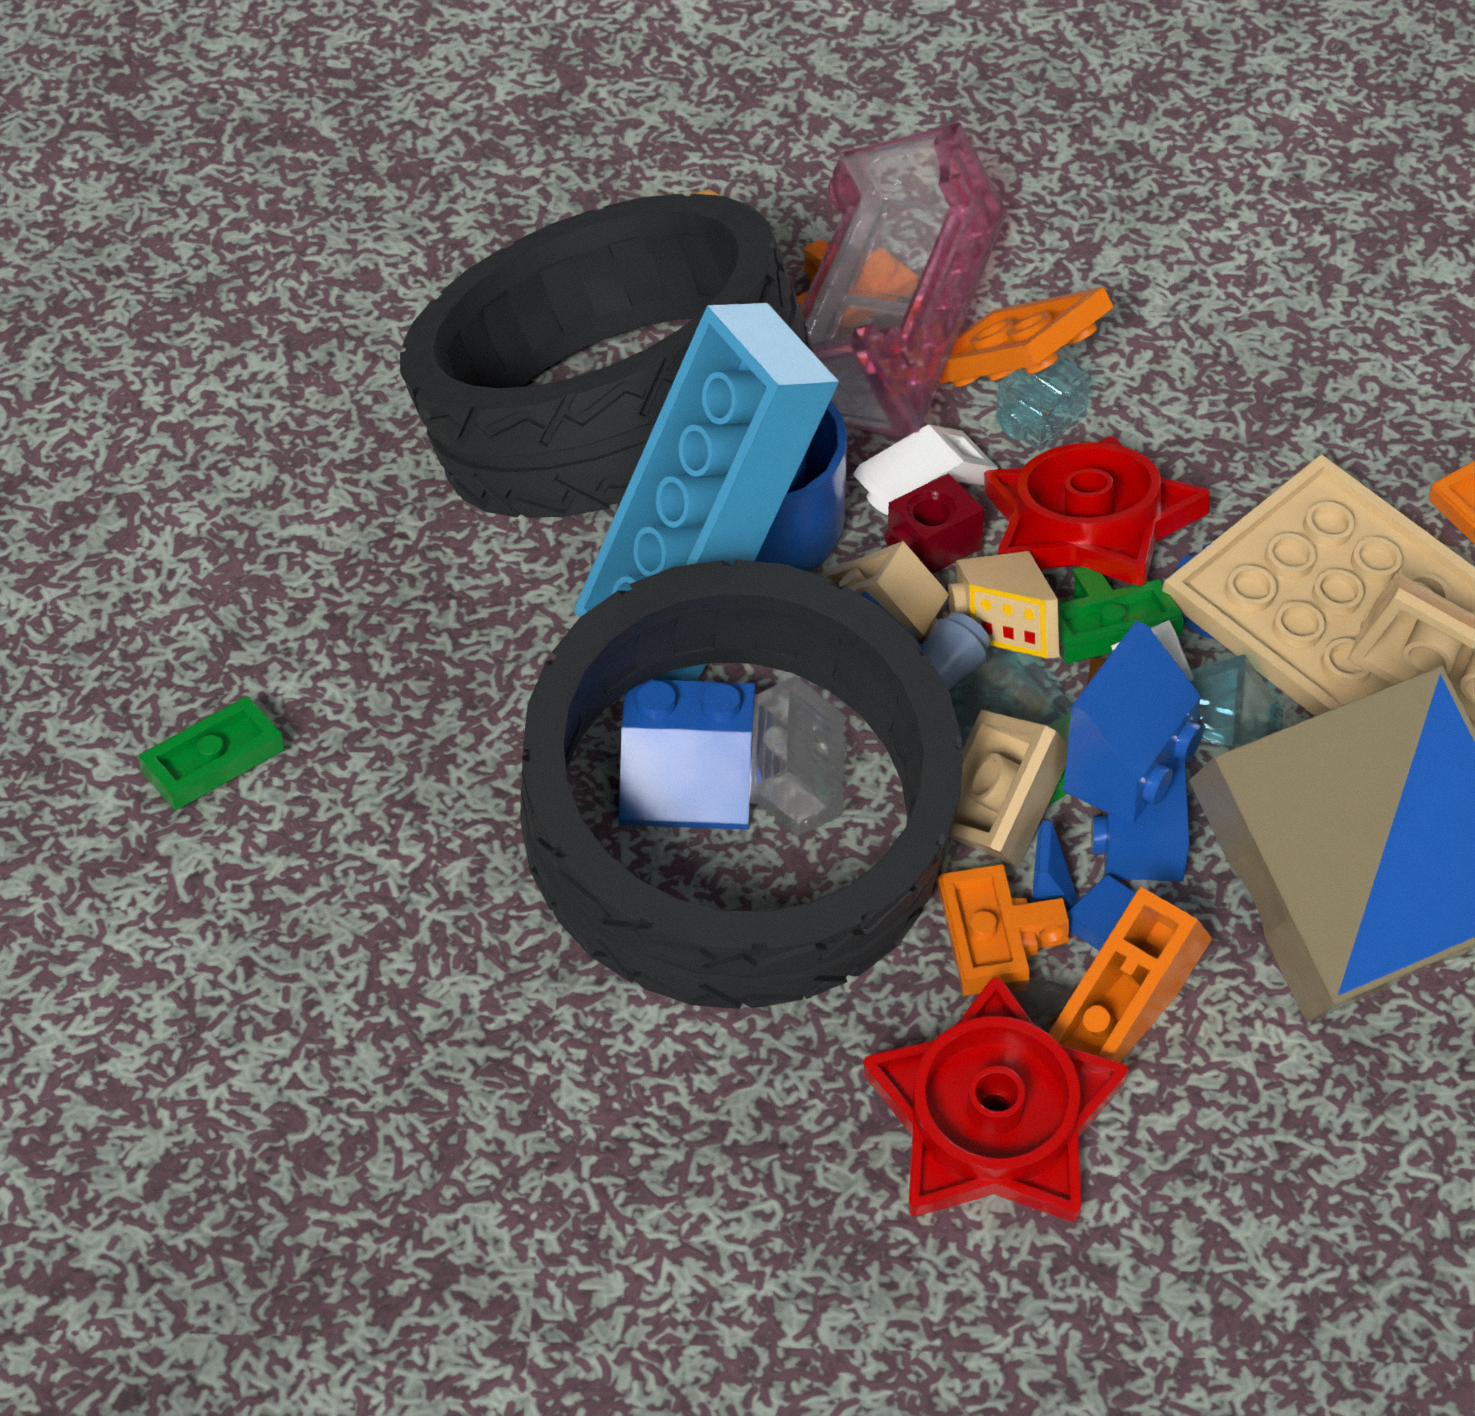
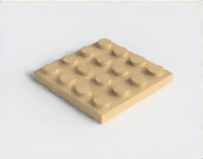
(1302, 578)

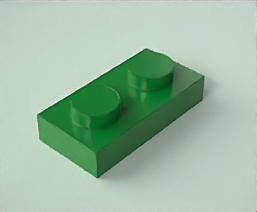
(211, 753)

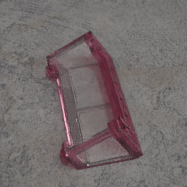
(900, 273)

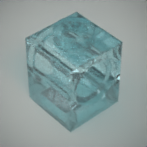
(1042, 403)

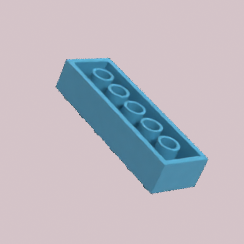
(716, 454)

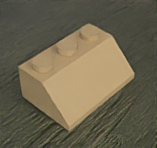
(1416, 632)

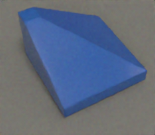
(1050, 869)

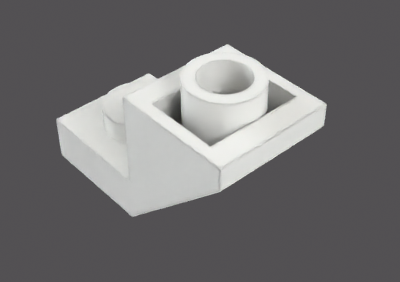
(919, 461)

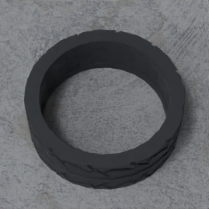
(552, 293)
(771, 620)

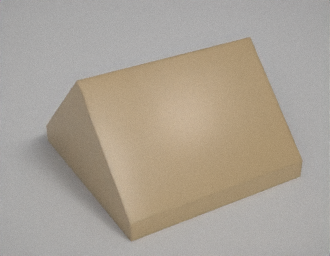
(1006, 784)

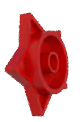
(1092, 508)
(1003, 1063)

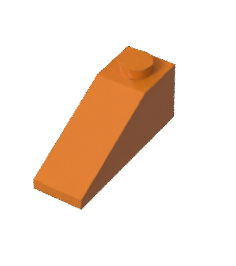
(1132, 978)

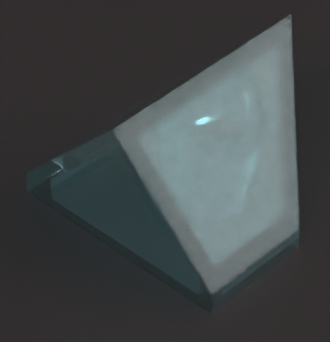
(1235, 703)

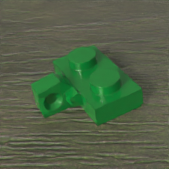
(1104, 615)

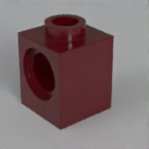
(937, 523)

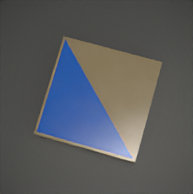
(1355, 839)

